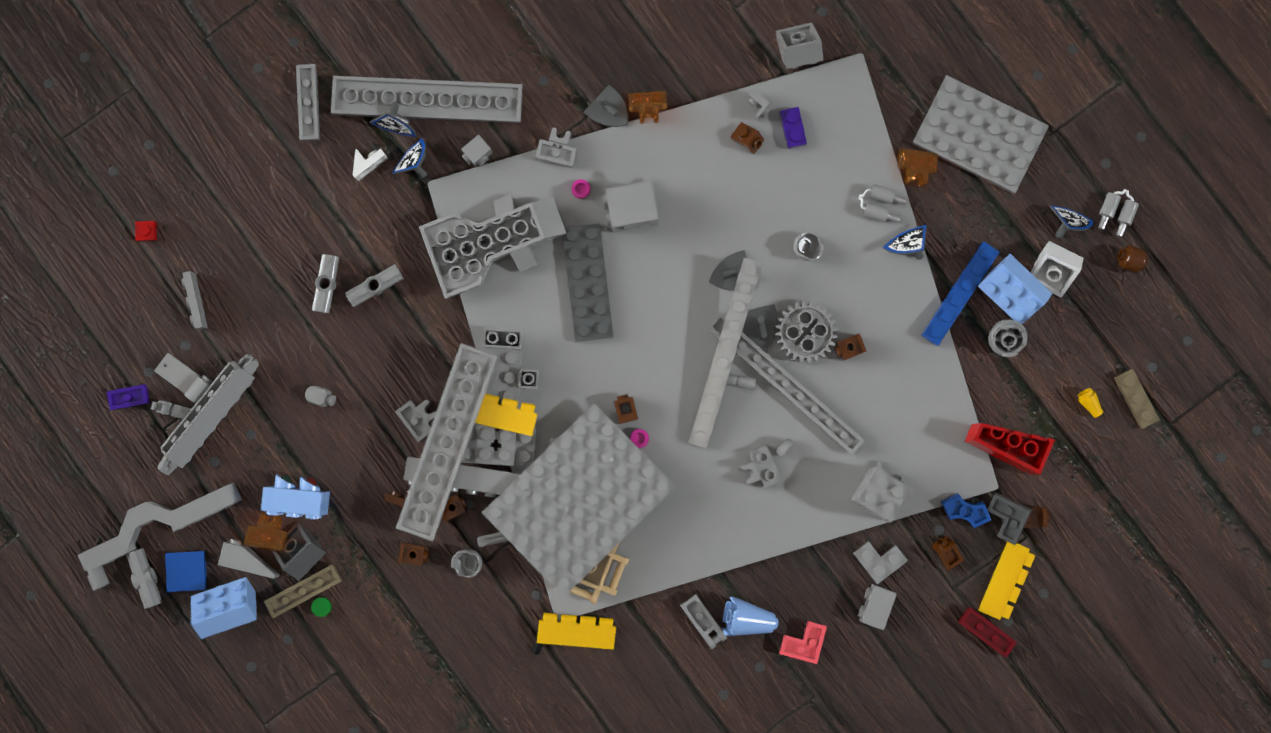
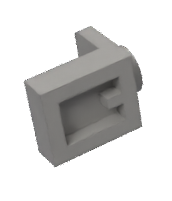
(758, 101)

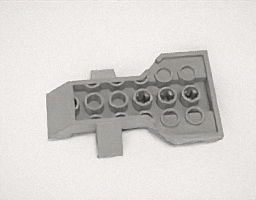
(509, 233)
(506, 383)

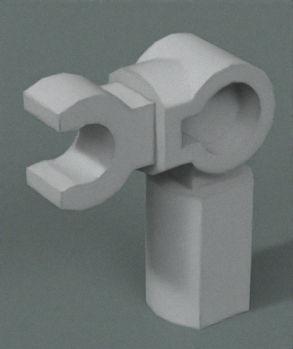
(168, 408)

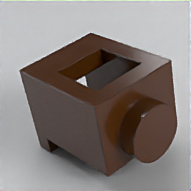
(858, 347)
(624, 417)
(460, 504)
(405, 550)

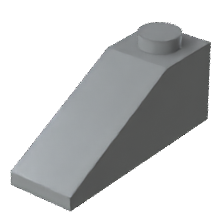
(243, 558)

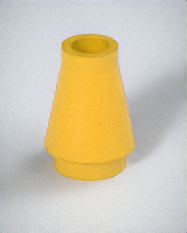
(1090, 401)

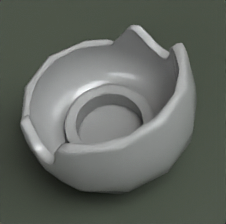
(808, 246)
(467, 563)

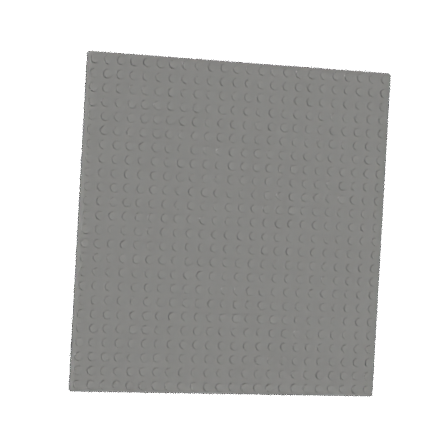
(711, 204)

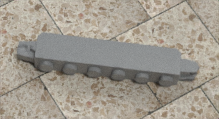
(207, 413)

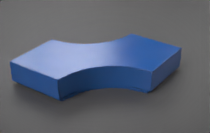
(956, 507)

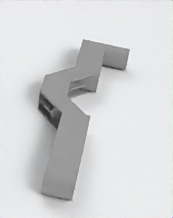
(145, 513)

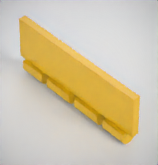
(507, 415)
(1003, 581)
(579, 634)

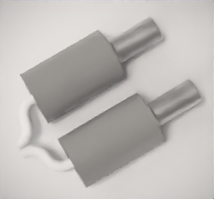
(884, 195)
(1126, 215)

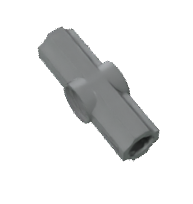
(363, 291)
(322, 296)
(144, 578)

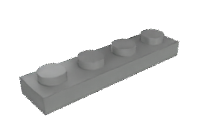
(307, 102)

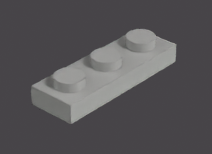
(194, 300)

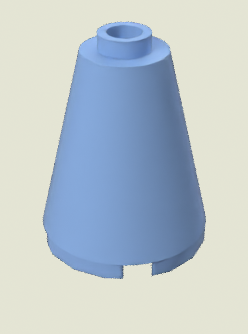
(747, 619)

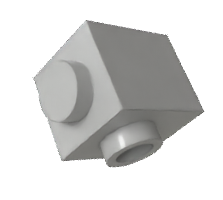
(476, 151)

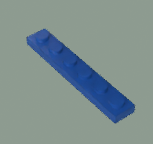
(960, 293)

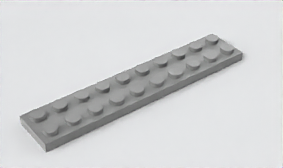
(427, 99)
(447, 442)

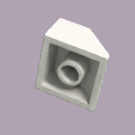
(1057, 268)

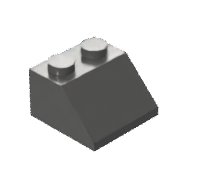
(300, 552)

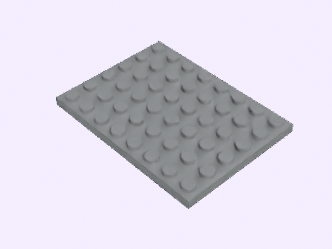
(578, 500)

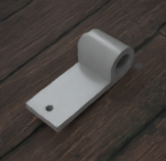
(183, 377)

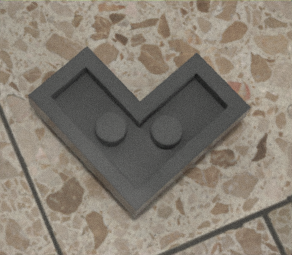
(1014, 515)

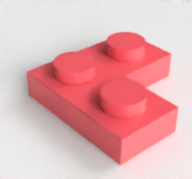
(809, 647)

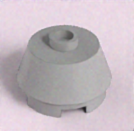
(1007, 338)

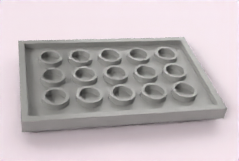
(980, 134)

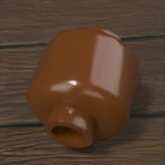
(1132, 259)

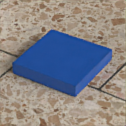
(186, 571)

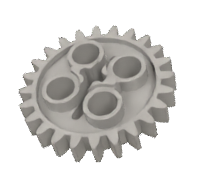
(819, 343)

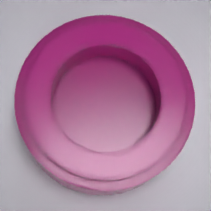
(581, 189)
(639, 438)

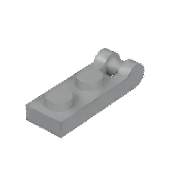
(703, 620)

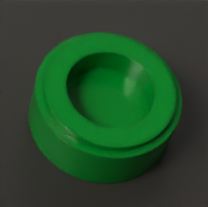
(321, 606)

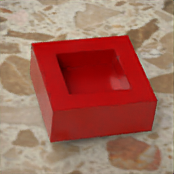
(145, 231)

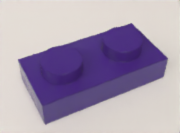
(793, 127)
(128, 397)

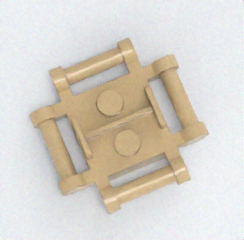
(597, 576)

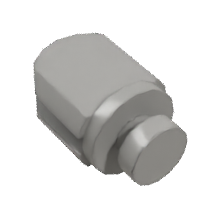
(320, 396)

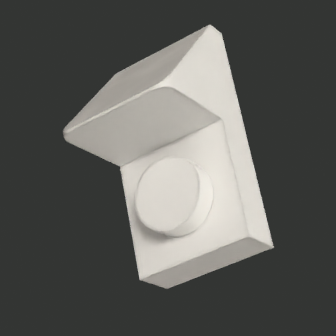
(363, 167)

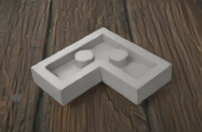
(879, 566)

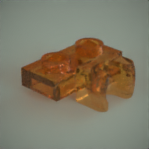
(647, 104)
(917, 164)
(266, 534)

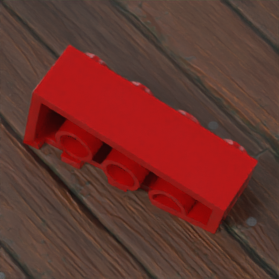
(1016, 448)

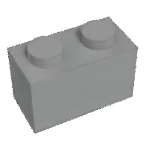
(877, 606)

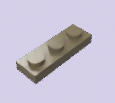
(1136, 398)

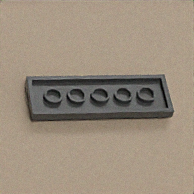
(587, 283)

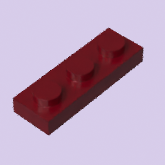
(987, 632)

